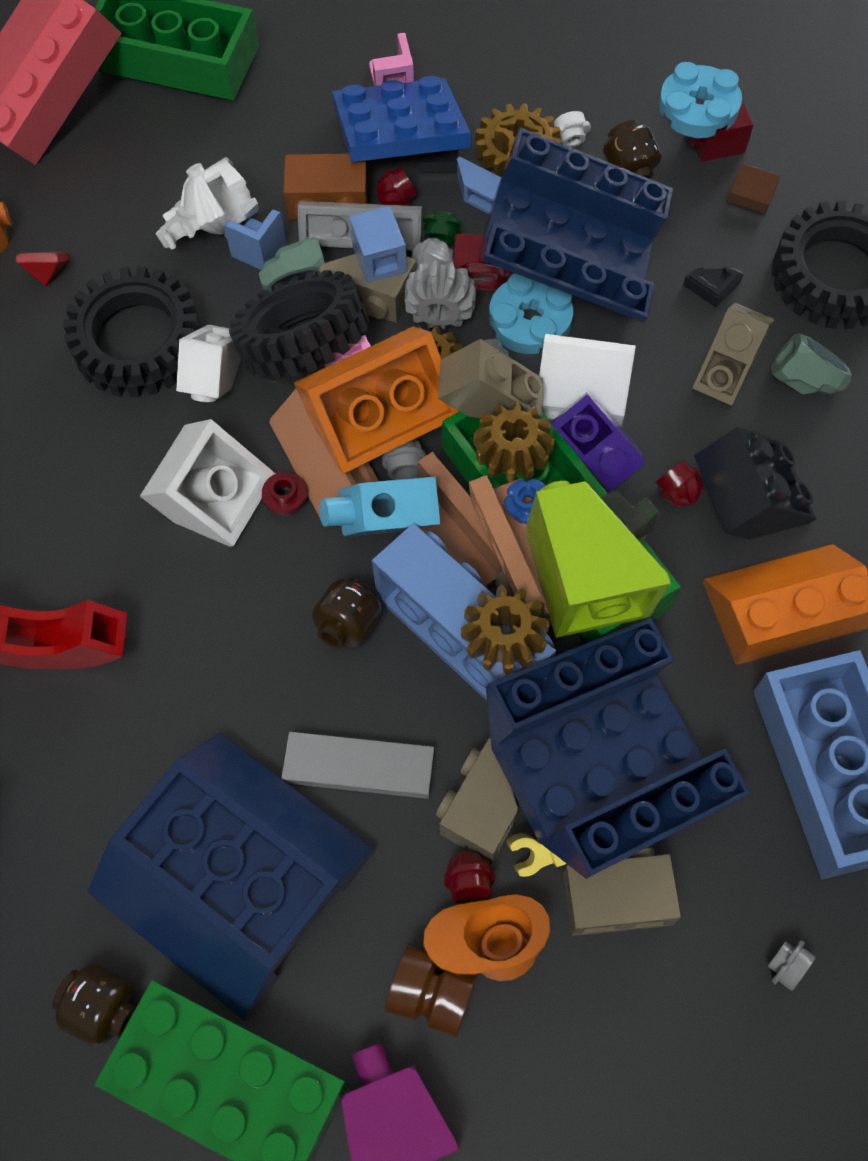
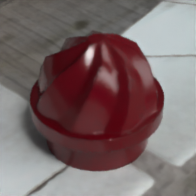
(395, 188)
(680, 485)
(469, 877)

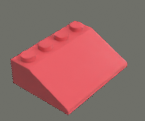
(45, 66)

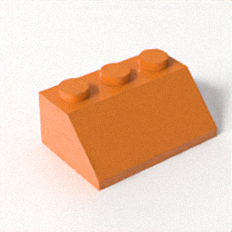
(376, 398)
(790, 602)

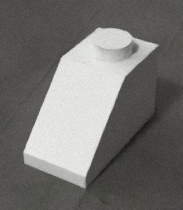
(207, 363)

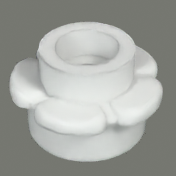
(572, 128)

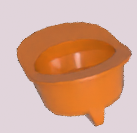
(488, 937)

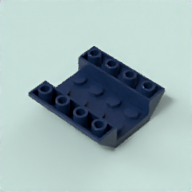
(576, 224)
(604, 751)
(225, 870)

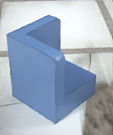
(256, 240)
(378, 244)

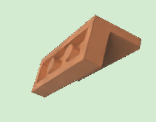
(309, 454)
(459, 522)
(507, 539)

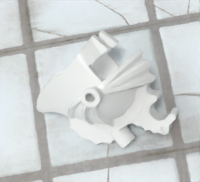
(208, 203)

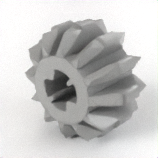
(440, 295)

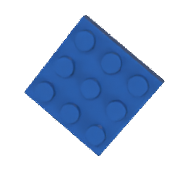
(400, 119)

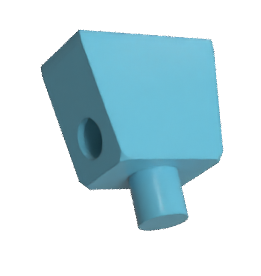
(382, 506)

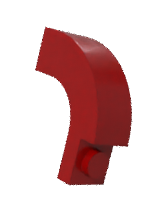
(63, 638)

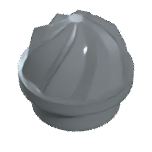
(432, 250)
(403, 461)

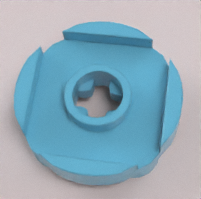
(693, 81)
(508, 319)

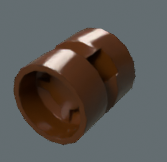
(429, 992)

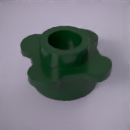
(442, 226)

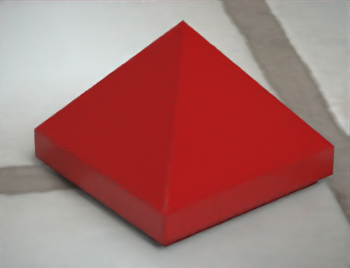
(43, 265)

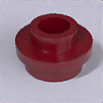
(284, 504)

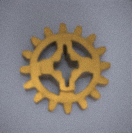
(498, 134)

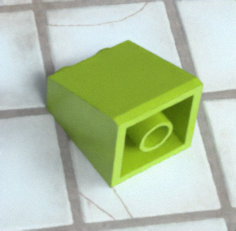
(589, 561)

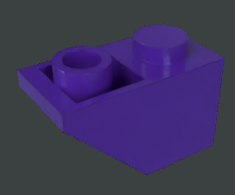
(599, 441)

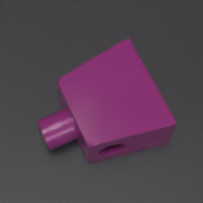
(392, 1114)

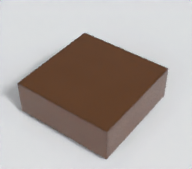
(753, 188)

